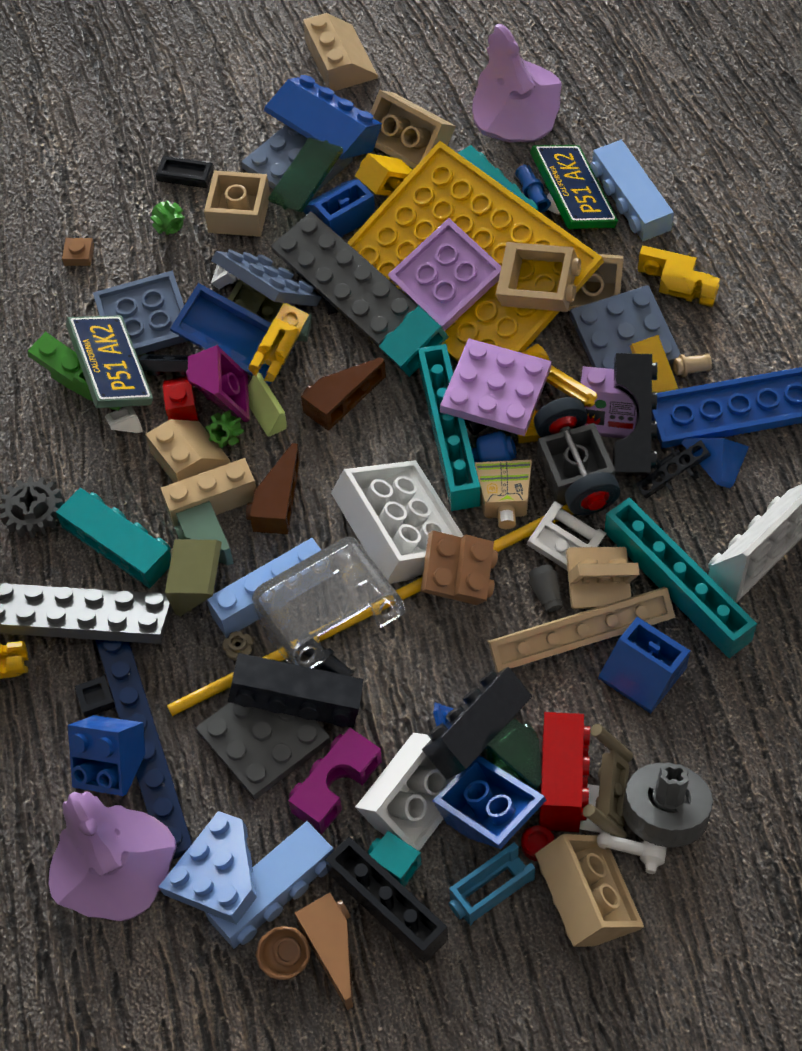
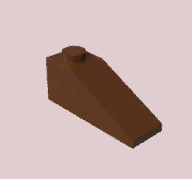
(340, 392)
(275, 495)

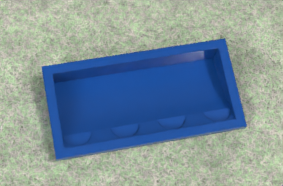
(215, 320)

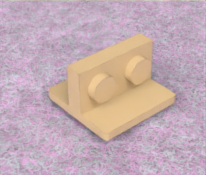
(599, 576)

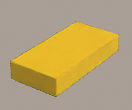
(665, 377)

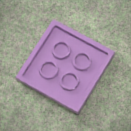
(446, 274)
(496, 387)

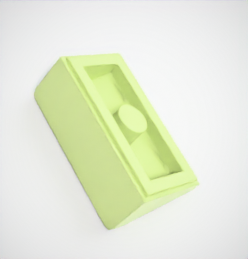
(266, 406)

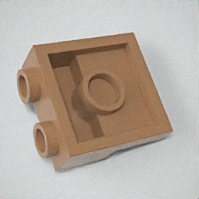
(459, 567)

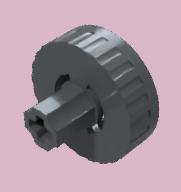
(673, 790)

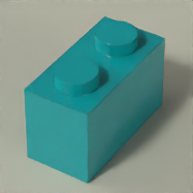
(415, 332)

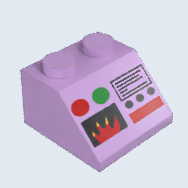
(613, 410)

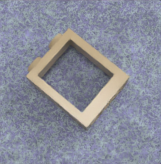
(510, 270)

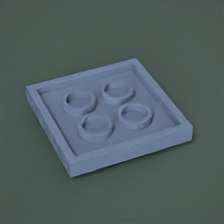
(279, 152)
(267, 279)
(147, 309)
(618, 322)

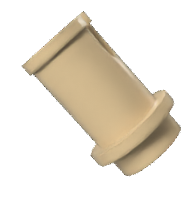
(692, 364)

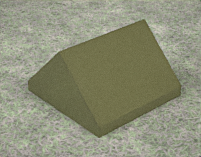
(192, 573)

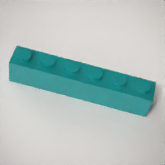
(449, 431)
(686, 581)

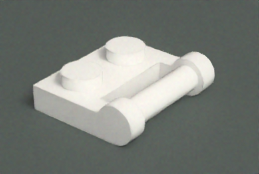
(554, 541)

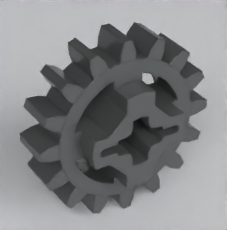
(33, 506)

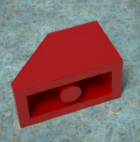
(180, 399)

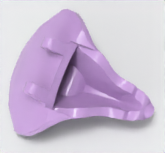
(514, 96)
(109, 859)

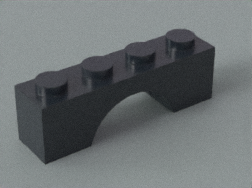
(634, 377)

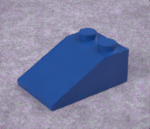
(487, 803)

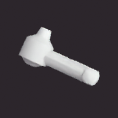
(649, 853)

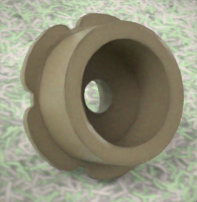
(237, 637)

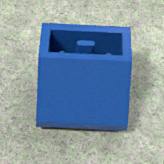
(343, 206)
(644, 665)
(105, 753)

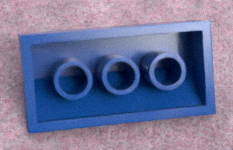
(324, 116)

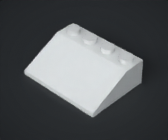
(392, 514)
(760, 547)

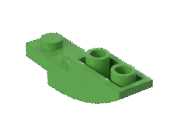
(61, 363)

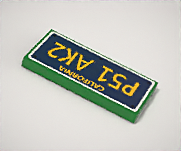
(573, 186)

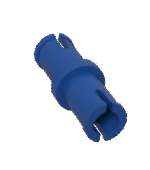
(532, 187)

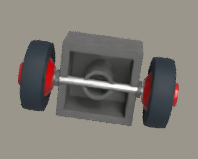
(574, 458)

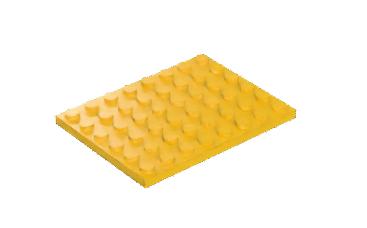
(491, 215)

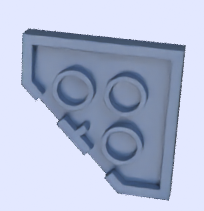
(215, 871)

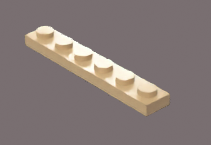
(579, 629)

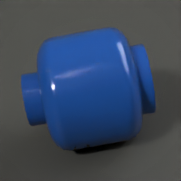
(494, 447)

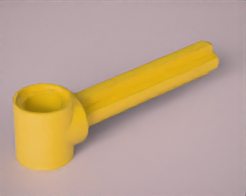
(563, 381)

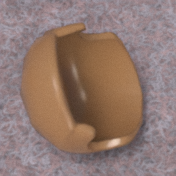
(283, 953)

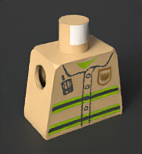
(504, 490)

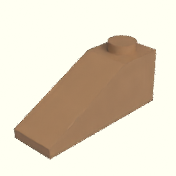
(328, 936)

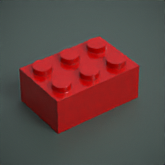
(564, 771)

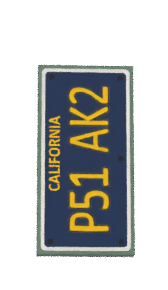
(109, 361)

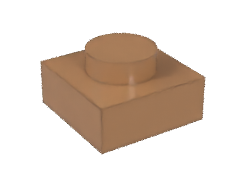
(78, 251)

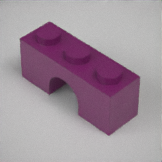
(348, 757)

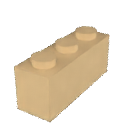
(223, 486)

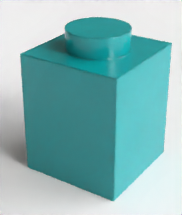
(396, 857)

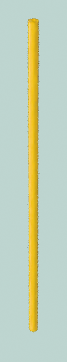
(404, 592)

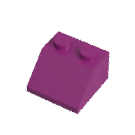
(220, 381)

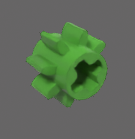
(167, 217)
(224, 429)

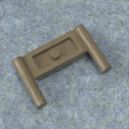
(613, 782)

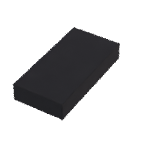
(185, 172)

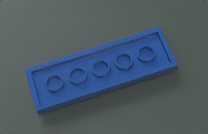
(729, 407)

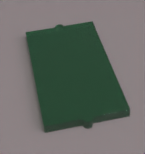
(305, 174)

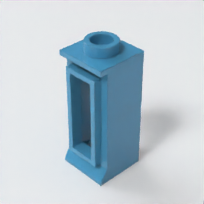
(482, 875)

